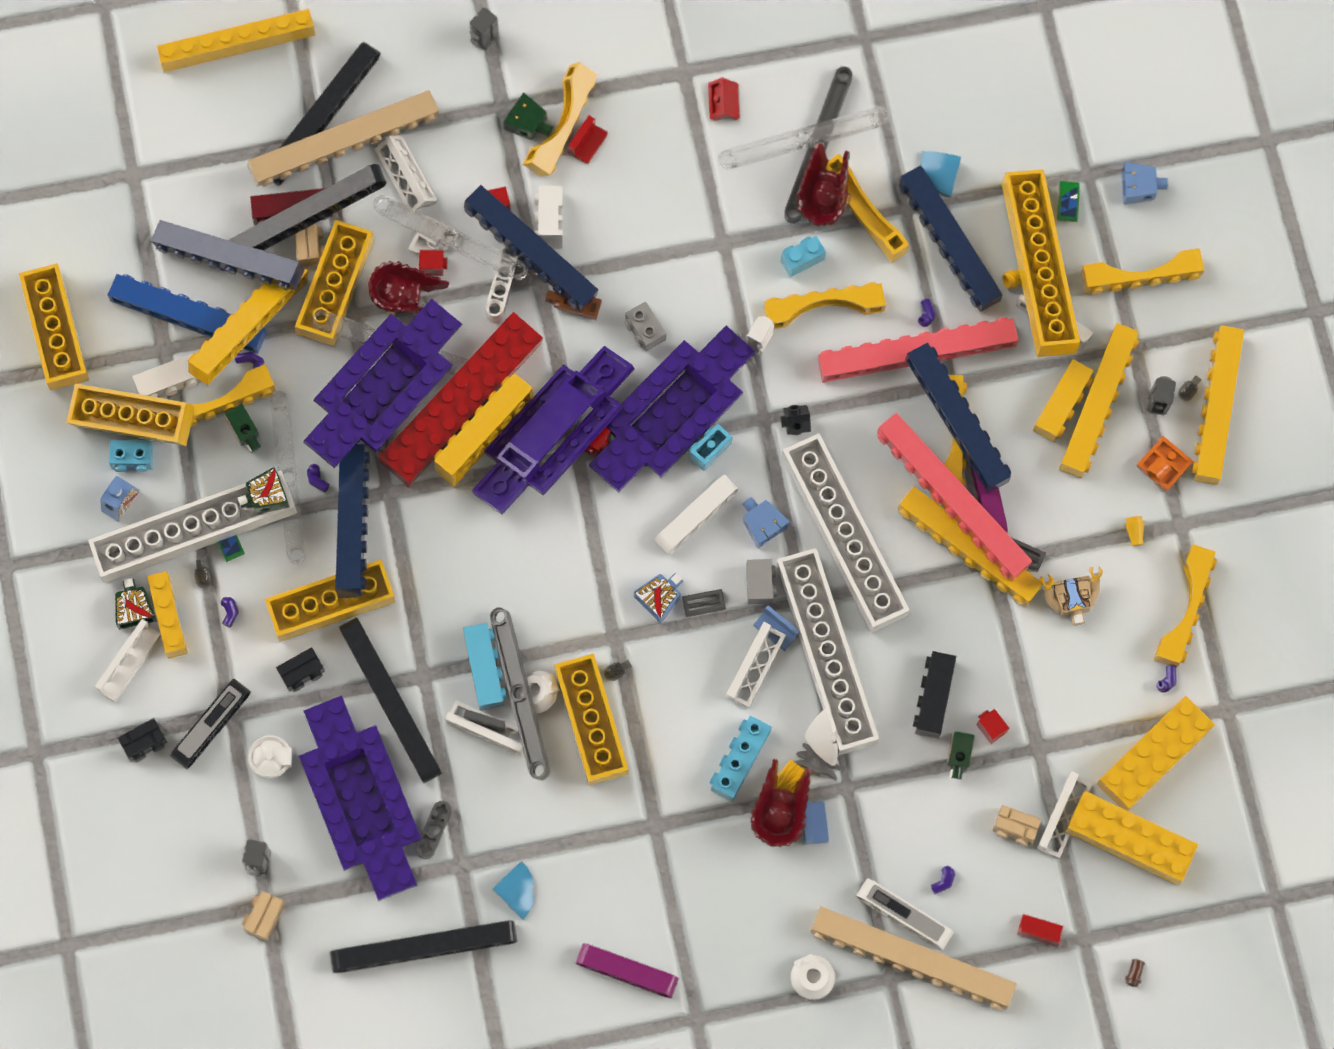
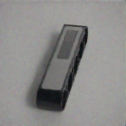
(210, 723)

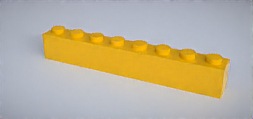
(236, 40)
(239, 330)
(1098, 401)
(1218, 405)
(934, 520)

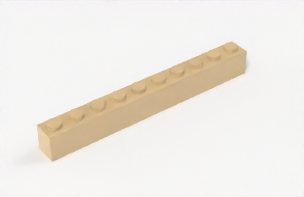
(342, 138)
(913, 958)

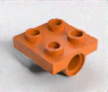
(1164, 463)

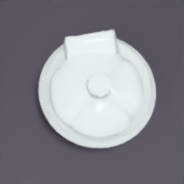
(542, 689)
(269, 756)
(812, 977)

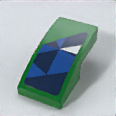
(1068, 201)
(231, 548)

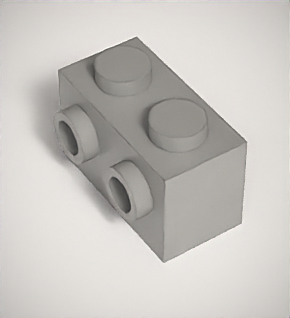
(644, 326)
(759, 581)

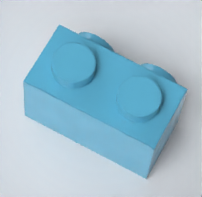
(803, 256)
(713, 444)
(131, 455)

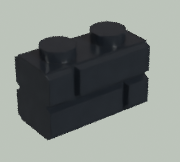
(300, 670)
(142, 740)

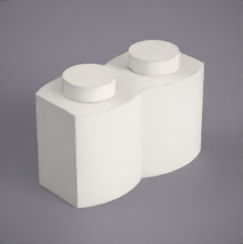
(760, 334)

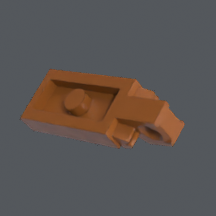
(590, 311)

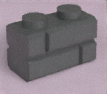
(484, 28)
(1161, 395)
(256, 857)

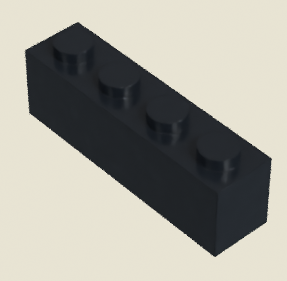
(935, 694)

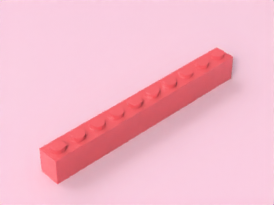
(891, 355)
(953, 497)

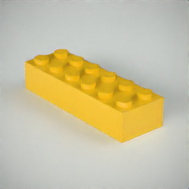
(335, 279)
(53, 327)
(130, 414)
(476, 435)
(319, 606)
(591, 719)
(1155, 754)
(1131, 838)

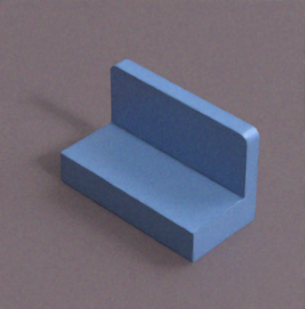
(780, 624)
(816, 824)

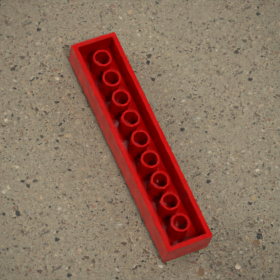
(460, 398)

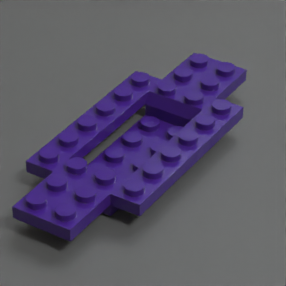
(388, 389)
(678, 414)
(545, 422)
(352, 799)

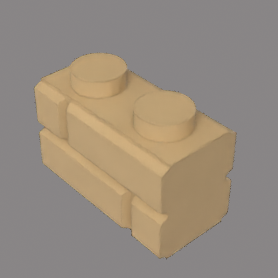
(308, 245)
(1016, 825)
(263, 916)

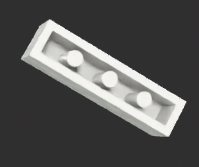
(166, 378)

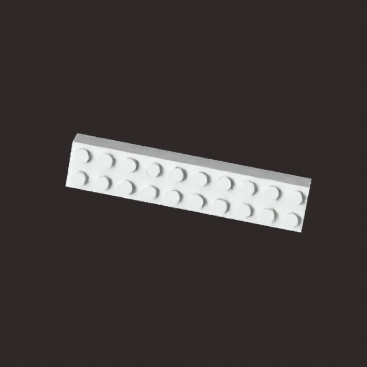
(180, 532)
(845, 533)
(827, 650)

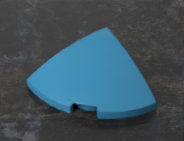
(941, 170)
(517, 890)

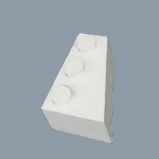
(550, 215)

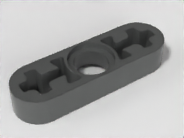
(433, 846)

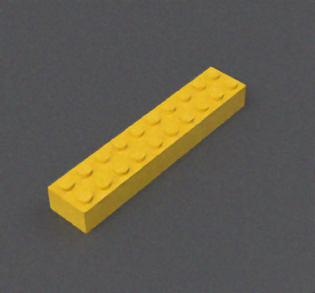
(1040, 263)

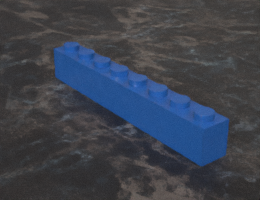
(173, 308)

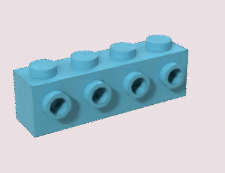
(483, 666)
(741, 758)

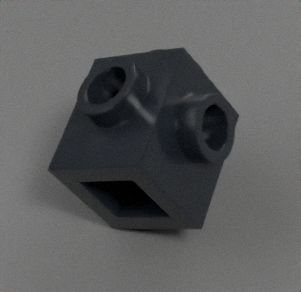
(796, 419)

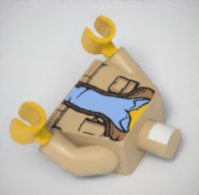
(1073, 595)

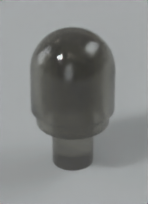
(1189, 389)
(202, 574)
(616, 670)

